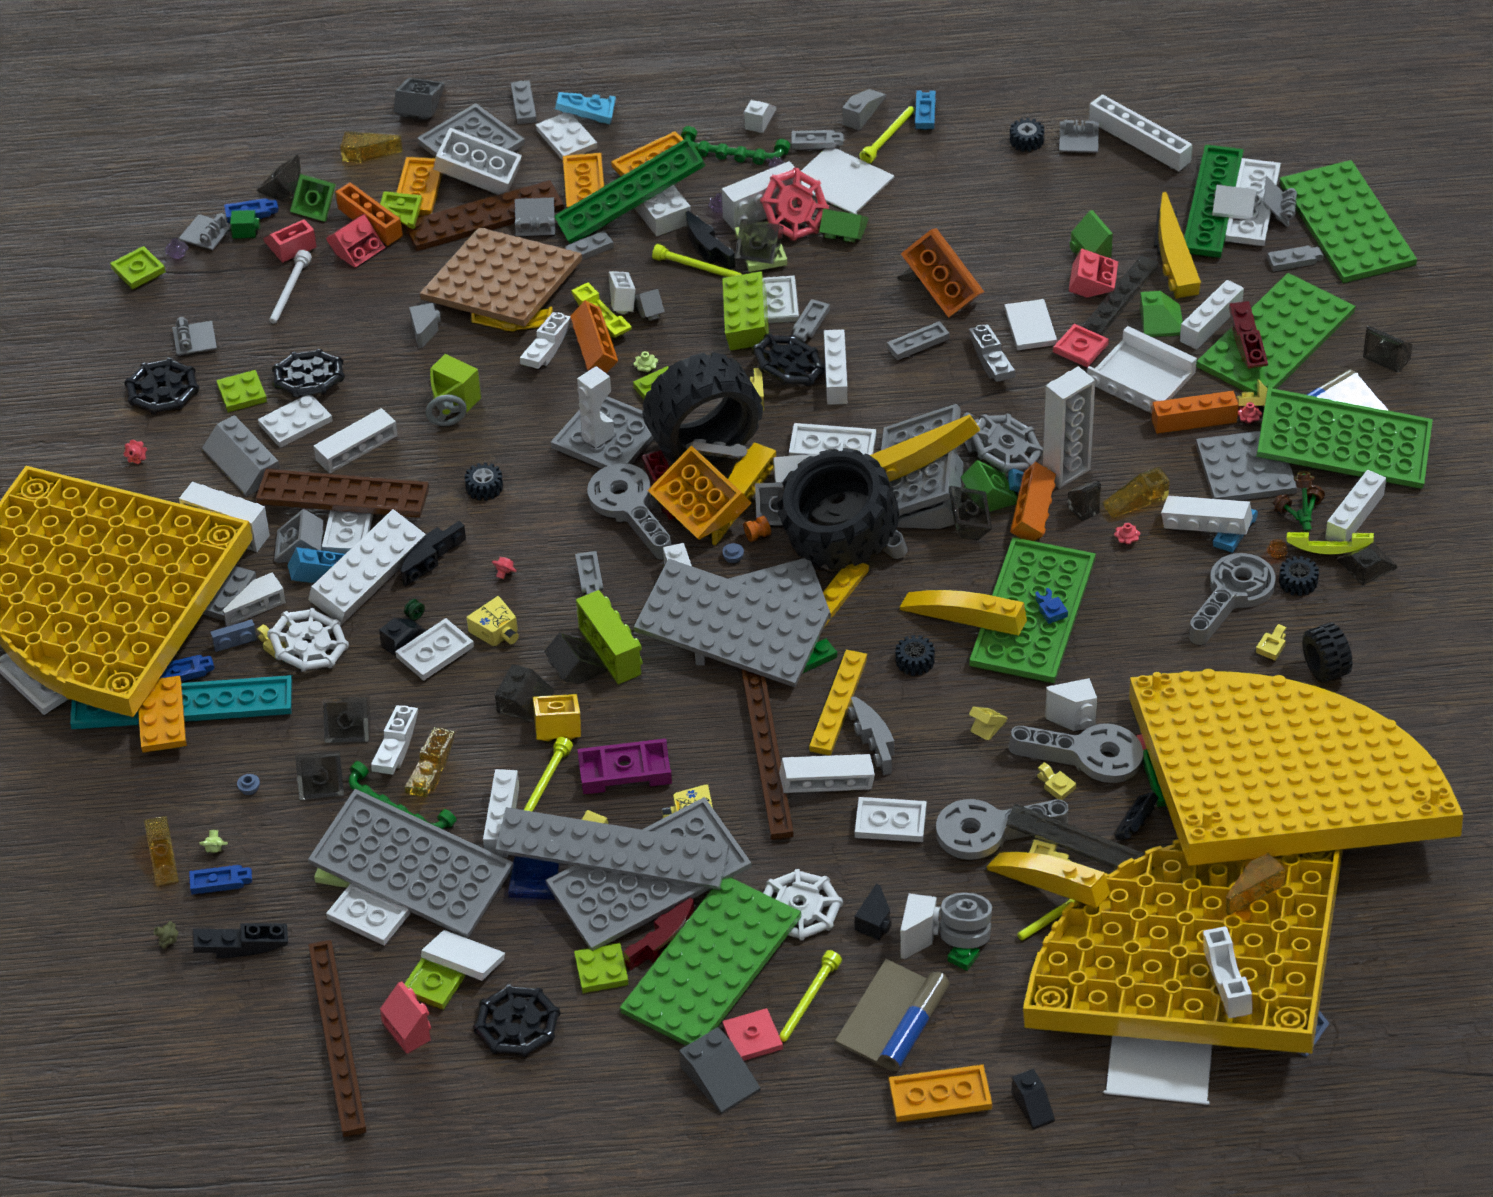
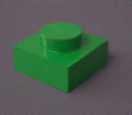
(963, 957)

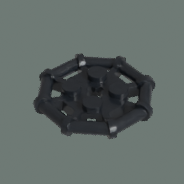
(788, 359)
(301, 367)
(161, 377)
(516, 1009)

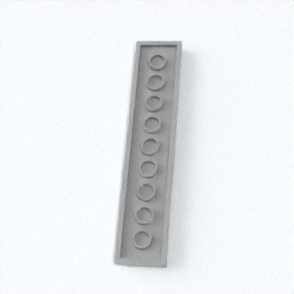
(612, 848)

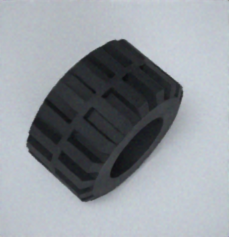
(1327, 652)

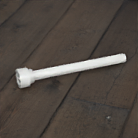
(301, 260)

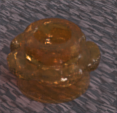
(1277, 549)

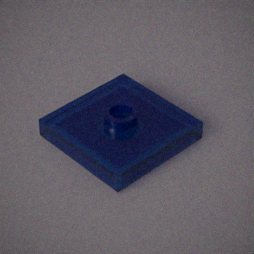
(530, 878)

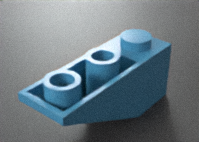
(311, 564)

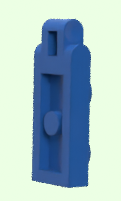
(262, 207)
(189, 667)
(219, 879)

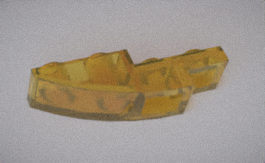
(431, 763)

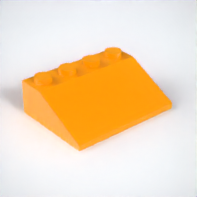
(699, 494)

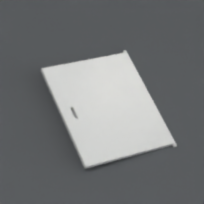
(846, 179)
(1159, 1069)

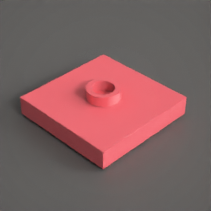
(1080, 345)
(753, 1034)

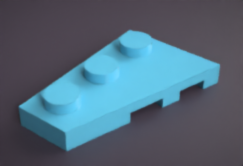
(586, 107)

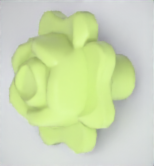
(645, 362)
(213, 842)

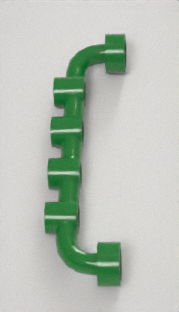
(740, 153)
(360, 771)

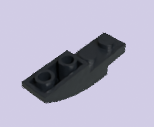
(704, 241)
(426, 552)
(246, 941)

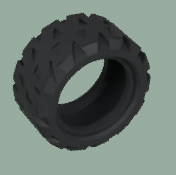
(688, 386)
(830, 474)

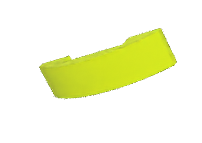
(615, 325)
(1301, 540)

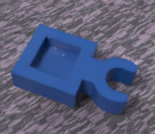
(1051, 608)

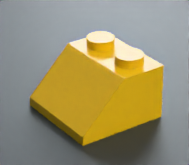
(557, 717)

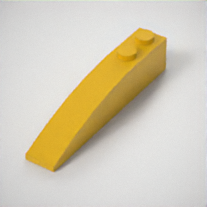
(1175, 254)
(925, 448)
(750, 470)
(969, 609)
(1053, 875)

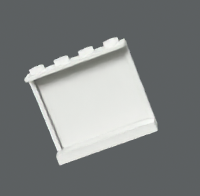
(1143, 370)

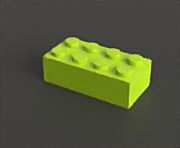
(745, 310)
(609, 636)

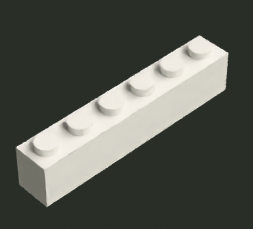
(1141, 132)

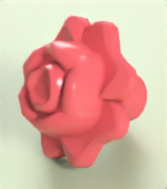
(1249, 413)
(135, 451)
(1127, 533)
(504, 567)

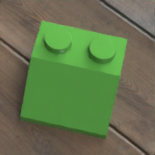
(842, 224)
(1092, 236)
(993, 482)

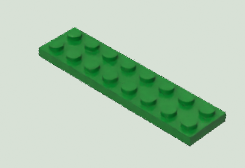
(629, 190)
(1205, 231)

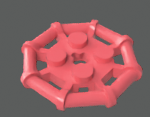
(804, 200)

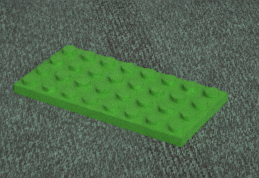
(1348, 222)
(1292, 325)
(1344, 437)
(1040, 645)
(710, 962)

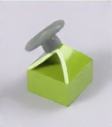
(453, 390)

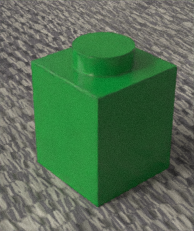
(244, 224)

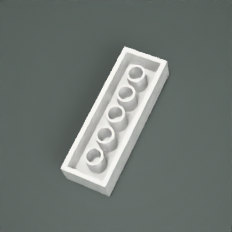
(1069, 425)
(365, 567)

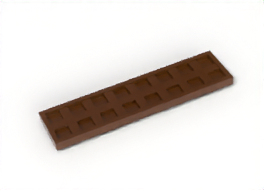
(467, 218)
(342, 492)

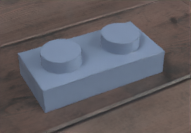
(233, 635)

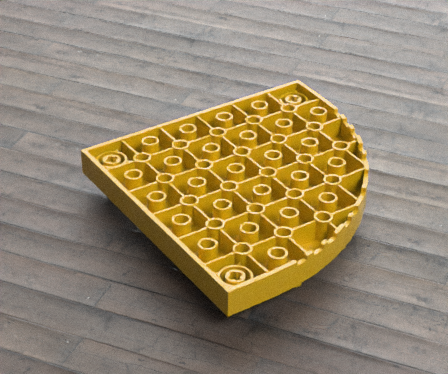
(105, 583)
(1284, 768)
(1142, 962)

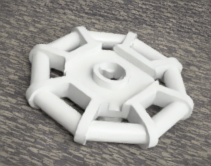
(308, 630)
(812, 900)

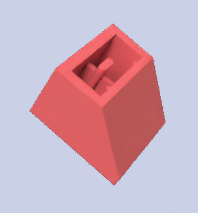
(291, 239)
(355, 241)
(1092, 274)
(406, 1018)

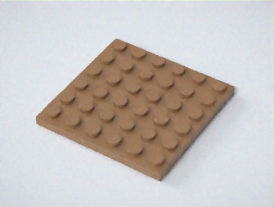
(501, 276)

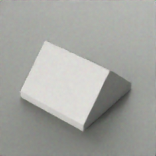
(1234, 202)

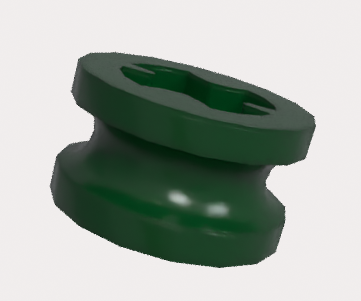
(414, 609)

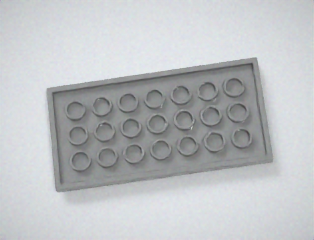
(731, 622)
(411, 863)
(613, 904)

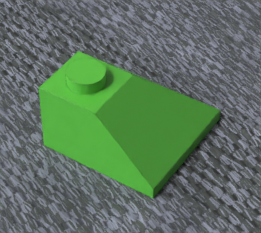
(313, 197)
(1160, 314)

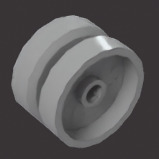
(965, 920)

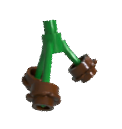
(1312, 495)

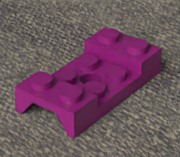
(601, 765)

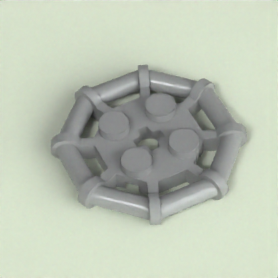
(995, 439)

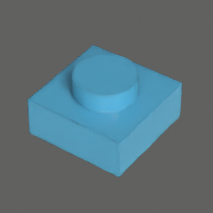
(1015, 479)

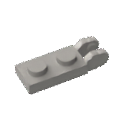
(718, 449)

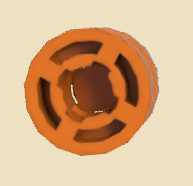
(757, 528)

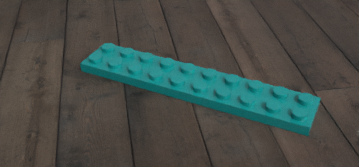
(206, 702)

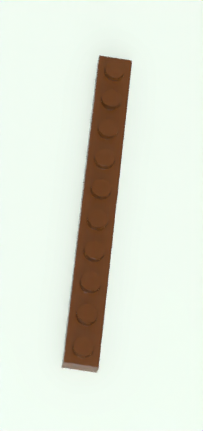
(767, 755)
(337, 1039)

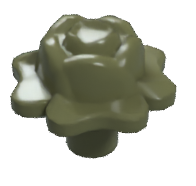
(166, 934)

